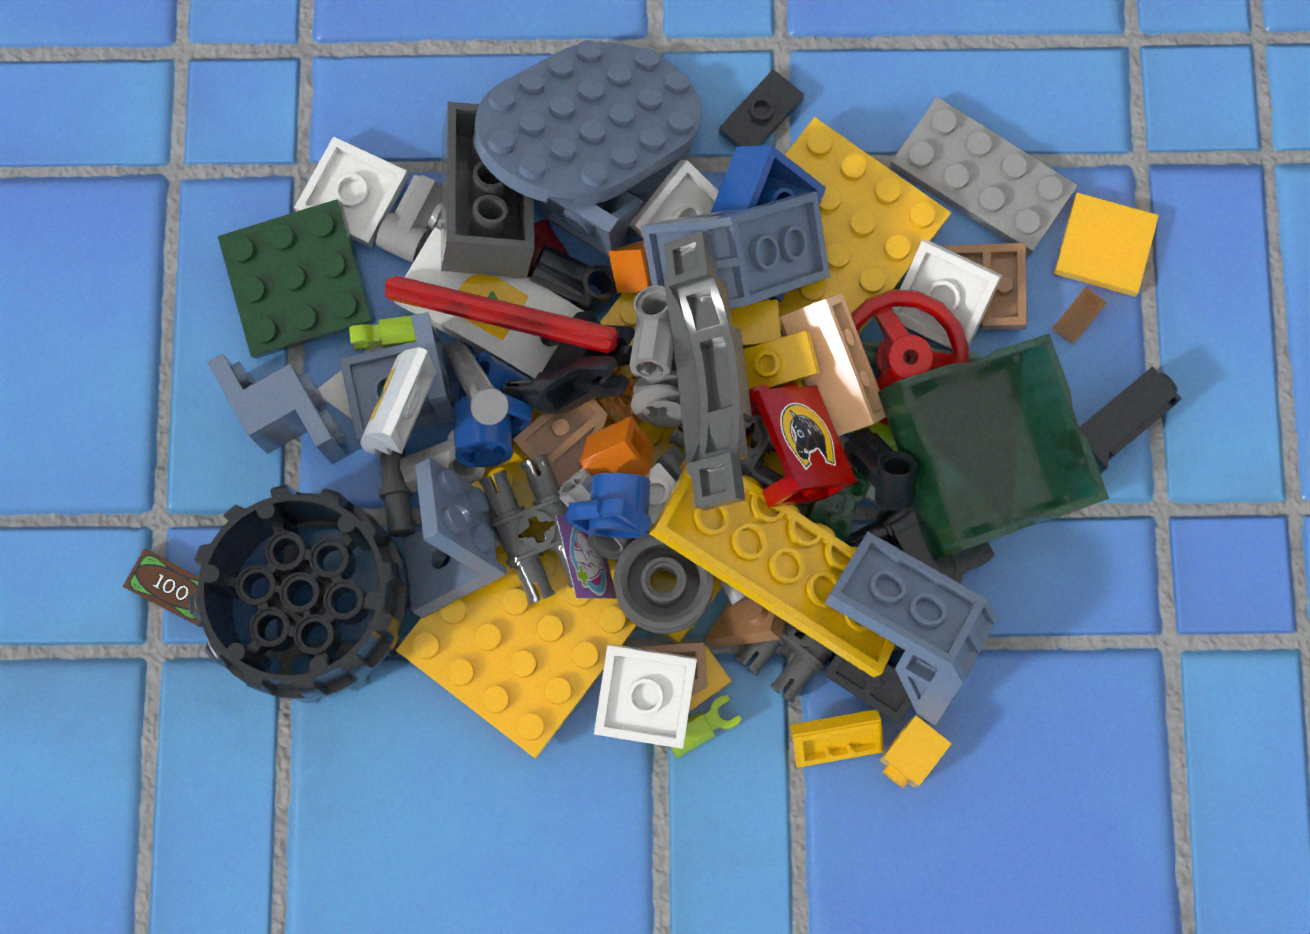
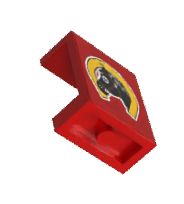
(804, 444)

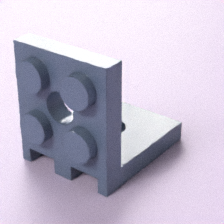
(369, 371)
(456, 525)

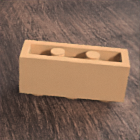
(846, 375)

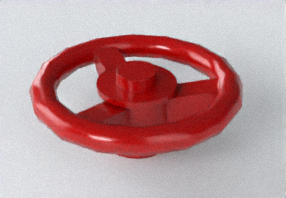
(901, 352)

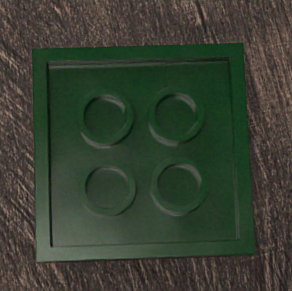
(296, 279)

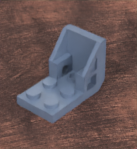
(607, 227)
(754, 248)
(919, 611)

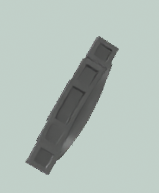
(708, 372)

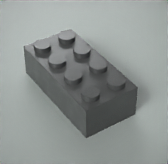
(482, 219)

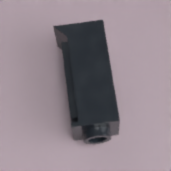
(1129, 415)

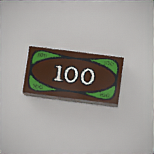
(163, 584)

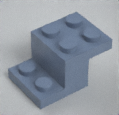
(279, 408)

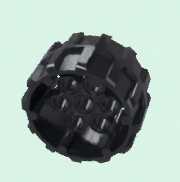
(222, 581)

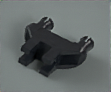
(575, 374)
(908, 533)

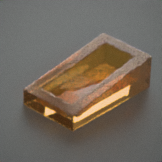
(1079, 315)

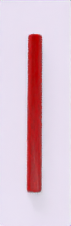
(502, 314)

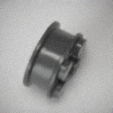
(654, 610)

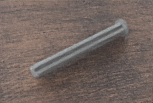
(487, 402)

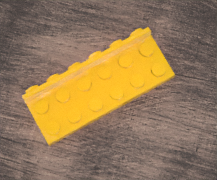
(773, 560)

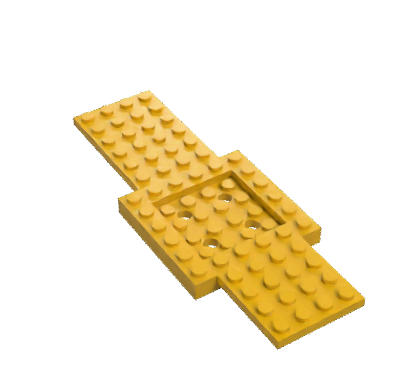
(537, 661)

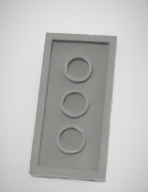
(983, 175)

